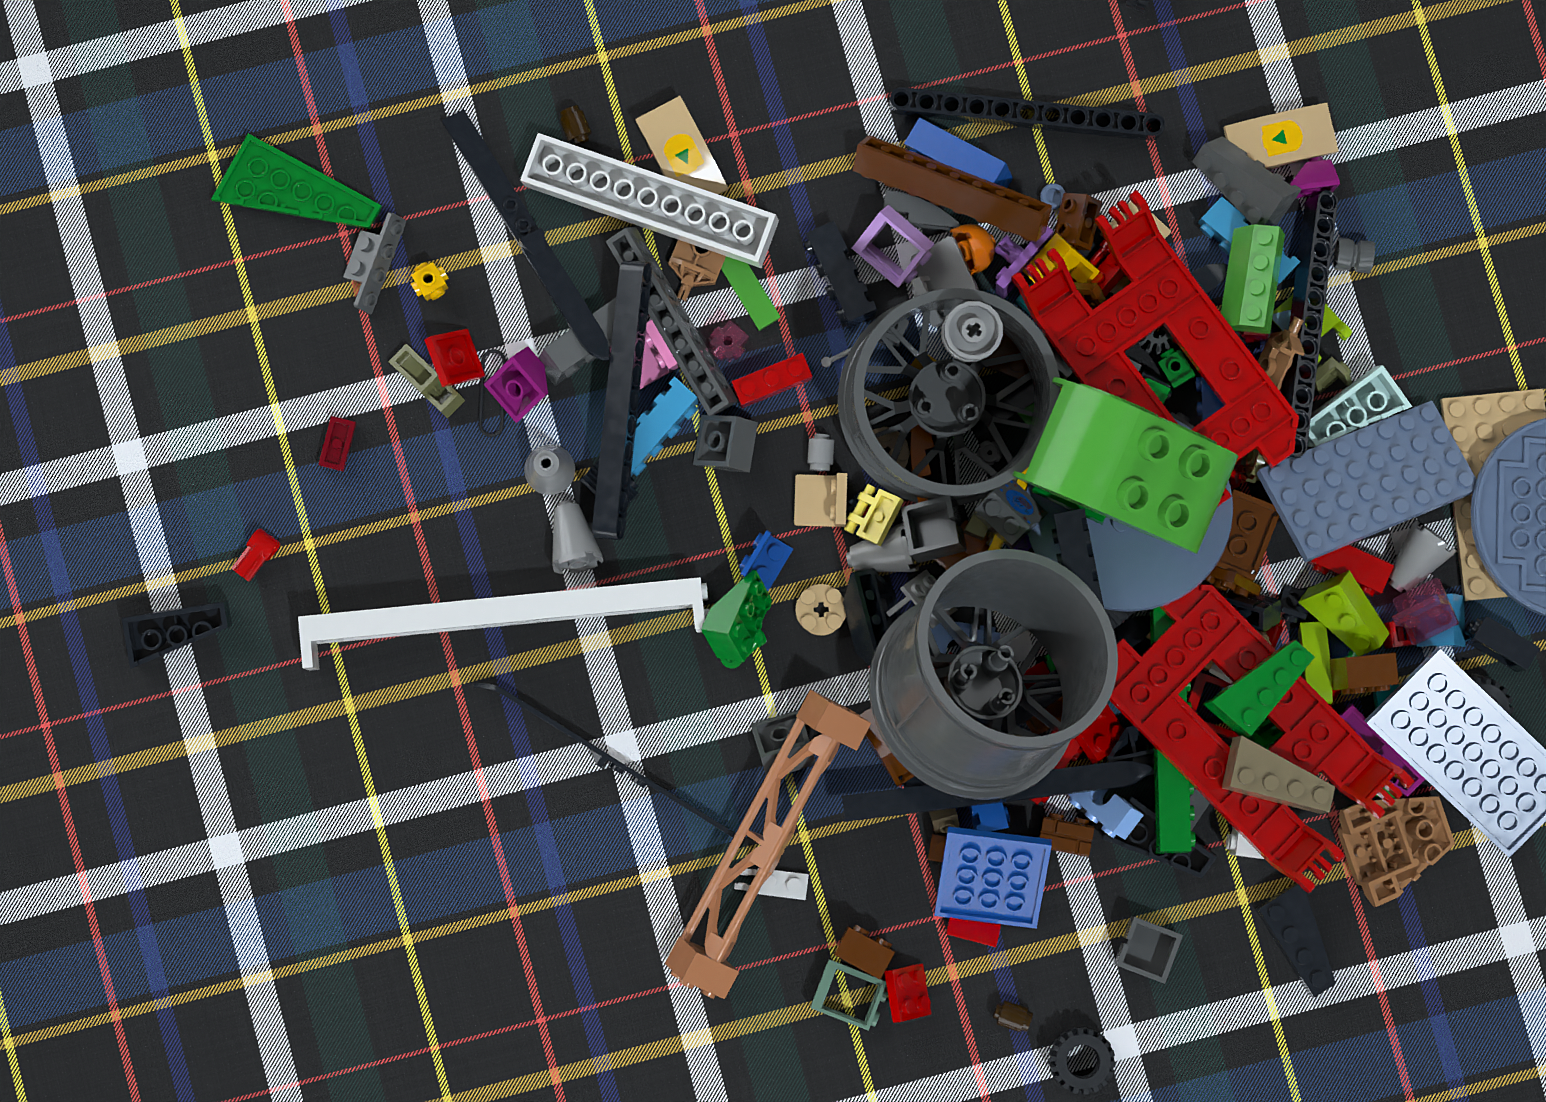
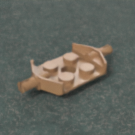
(694, 268)
(1280, 350)

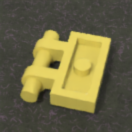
(879, 516)

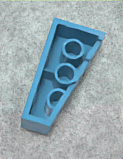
(1220, 223)
(661, 422)

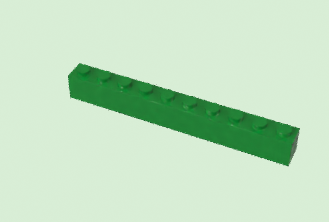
(1172, 789)

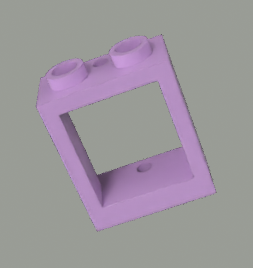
(879, 260)

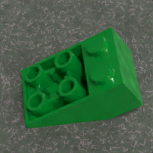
(737, 618)

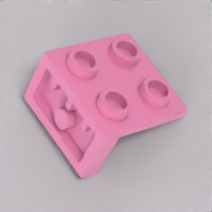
(657, 357)

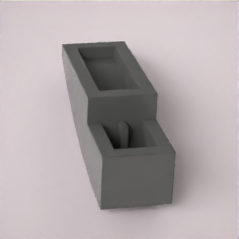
(919, 212)

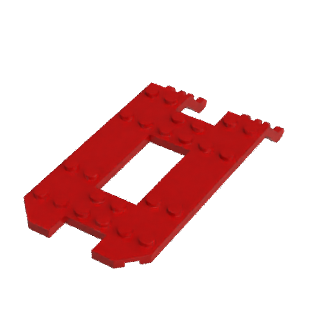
(1159, 295)
(1312, 731)

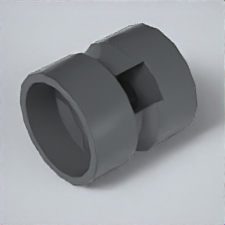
(1350, 255)

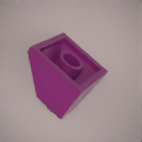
(1316, 177)
(519, 384)

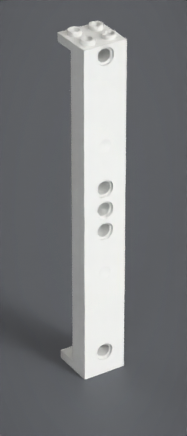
(500, 612)

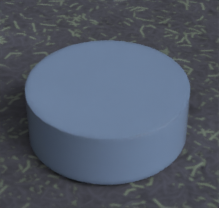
(1052, 195)

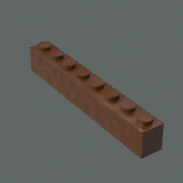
(952, 188)

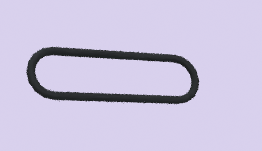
(482, 393)

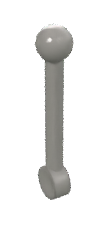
(826, 361)

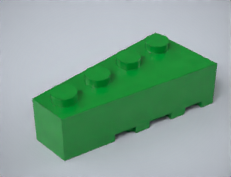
(1259, 690)

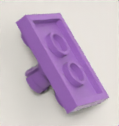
(1018, 258)

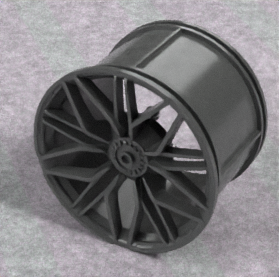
(944, 398)
(940, 730)

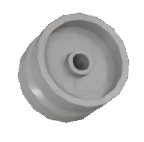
(976, 316)

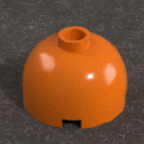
(975, 245)

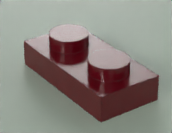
(337, 444)

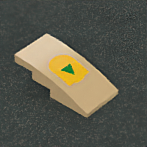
(1286, 136)
(680, 147)

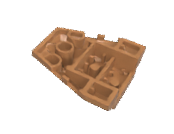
(1395, 848)

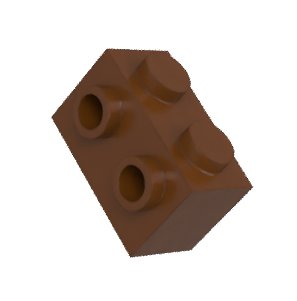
(1074, 224)

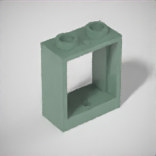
(823, 987)

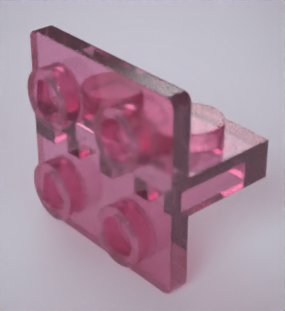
(1424, 611)

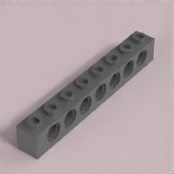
(676, 327)

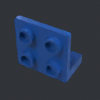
(767, 558)

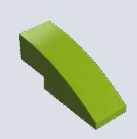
(1318, 673)

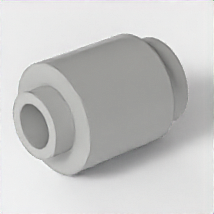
(820, 452)

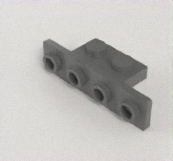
(372, 261)

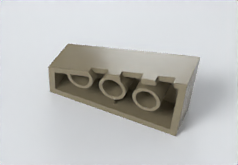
(1270, 777)

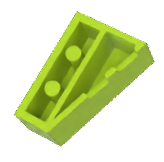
(1346, 612)

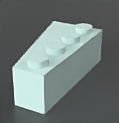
(1356, 406)

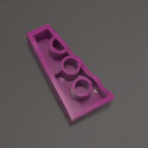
(1380, 746)

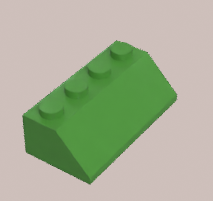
(1252, 277)

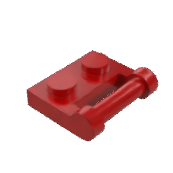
(1109, 273)

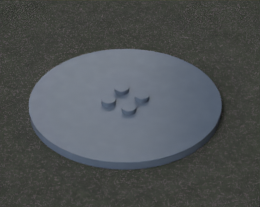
(1511, 515)
(1134, 567)

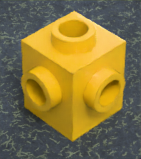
(436, 287)

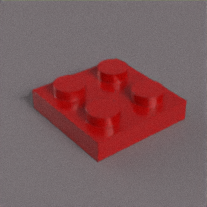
(454, 357)
(1100, 736)
(907, 992)

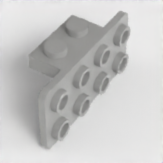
(943, 271)

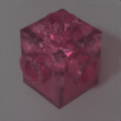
(731, 333)

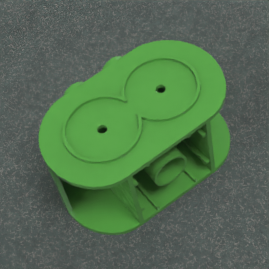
(1130, 465)

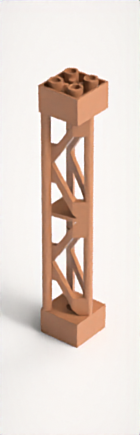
(708, 965)

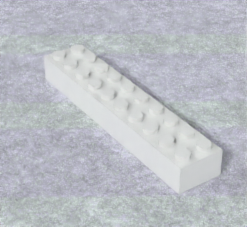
(649, 200)

